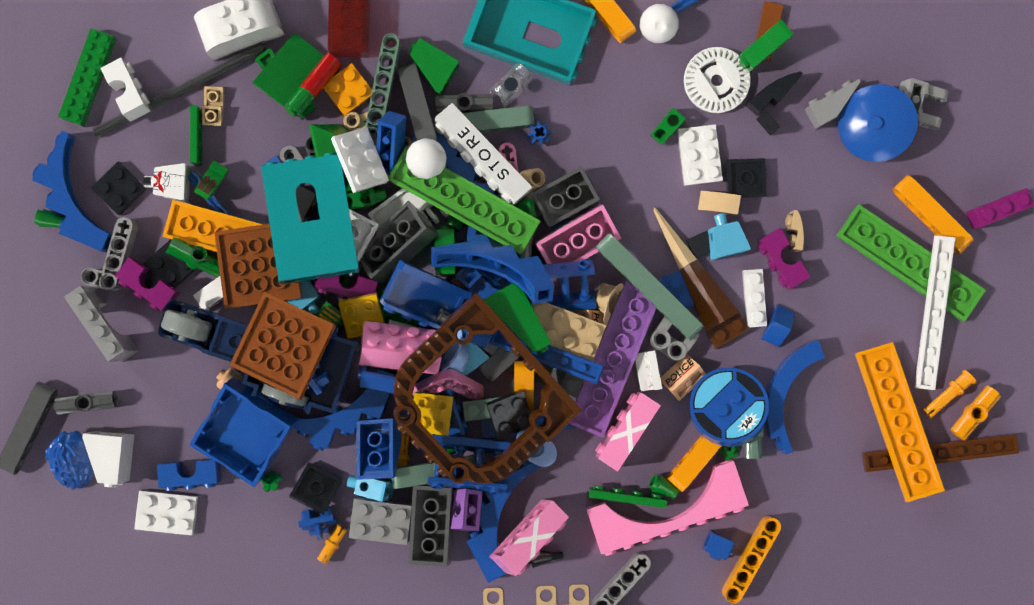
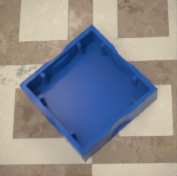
(243, 431)

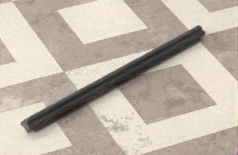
(191, 84)

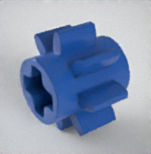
(538, 128)

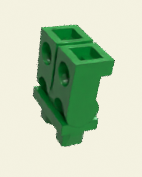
(365, 198)

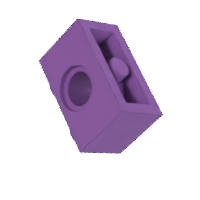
(466, 510)

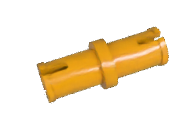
(332, 544)

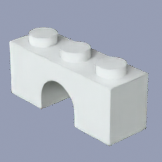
(133, 102)

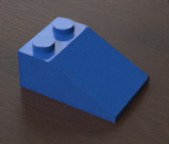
(377, 448)

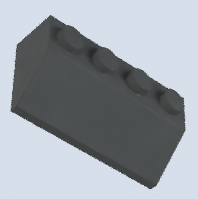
(397, 240)
(430, 526)

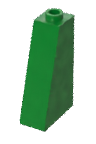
(518, 315)

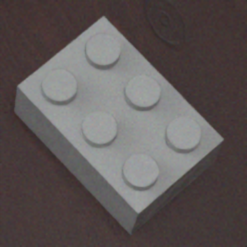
(380, 521)

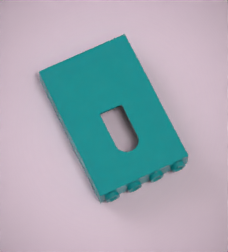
(499, 30)
(311, 247)

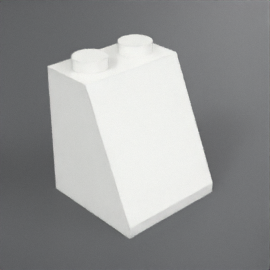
(110, 456)

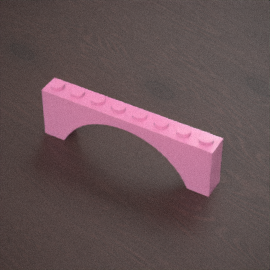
(721, 495)

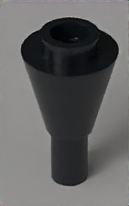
(545, 557)

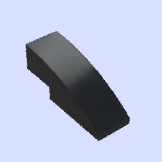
(773, 92)

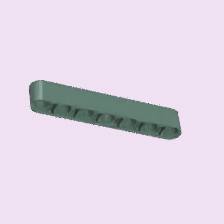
(383, 90)
(649, 286)

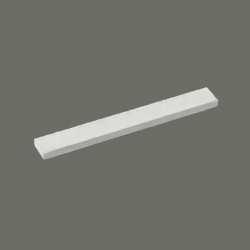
(934, 312)

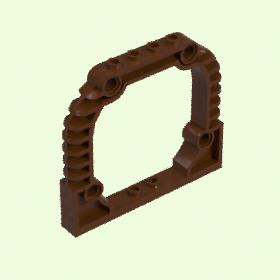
(555, 403)

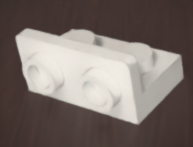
(648, 371)

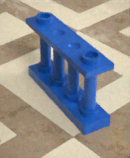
(572, 301)
(460, 446)

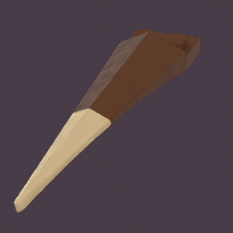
(717, 313)

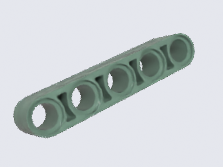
(502, 119)
(417, 473)

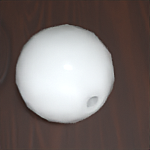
(659, 23)
(426, 158)

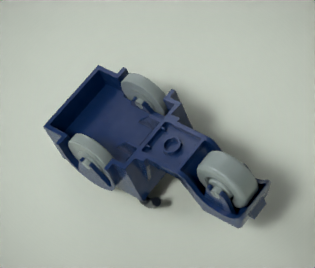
(222, 336)

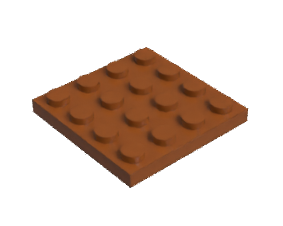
(249, 267)
(282, 345)

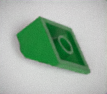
(322, 135)

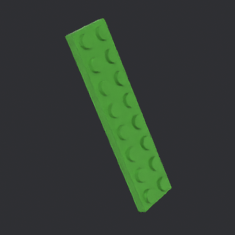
(469, 204)
(905, 259)

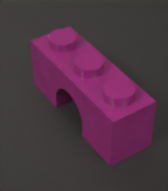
(1000, 208)
(772, 246)
(133, 275)
(361, 286)

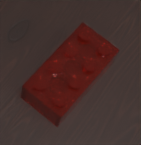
(348, 28)

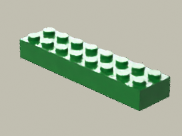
(87, 77)

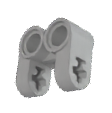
(684, 346)

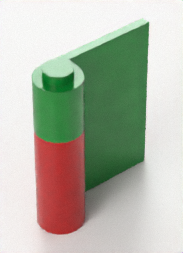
(296, 75)

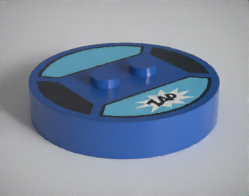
(729, 407)

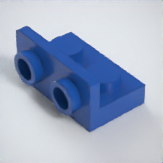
(677, 287)

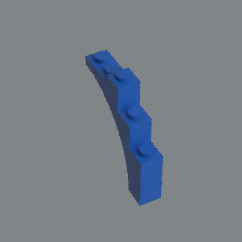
(461, 168)
(63, 200)
(478, 253)
(323, 429)
(484, 542)

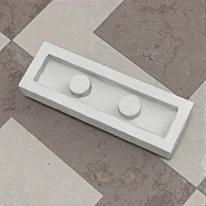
(754, 298)

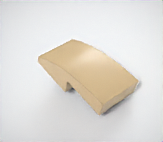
(213, 105)
(719, 202)
(794, 224)

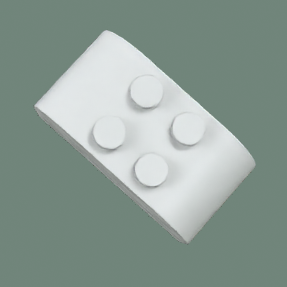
(237, 26)

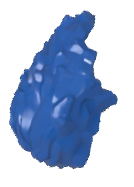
(70, 460)

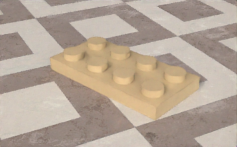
(569, 330)

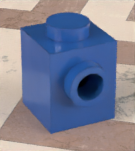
(718, 546)

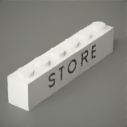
(481, 155)

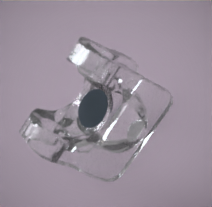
(512, 84)

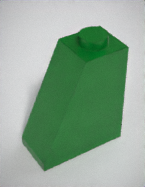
(765, 46)
(434, 65)
(445, 237)

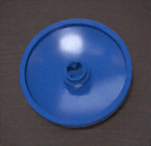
(878, 123)

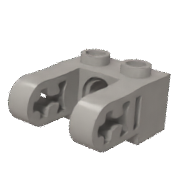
(917, 91)

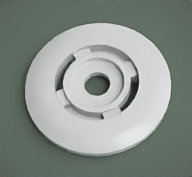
(699, 84)

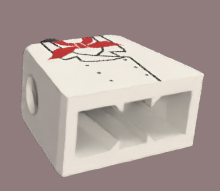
(170, 182)

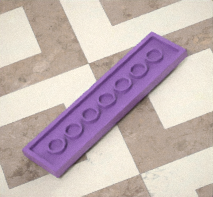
(617, 353)

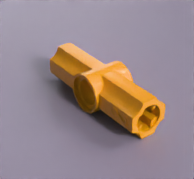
(983, 403)

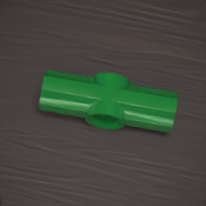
(187, 252)

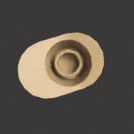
(607, 298)

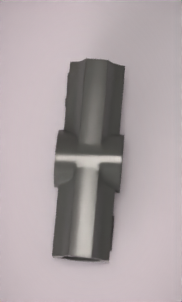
(477, 102)
(75, 403)

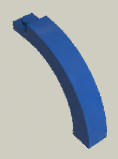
(779, 386)

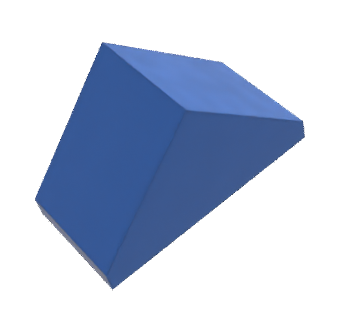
(778, 326)

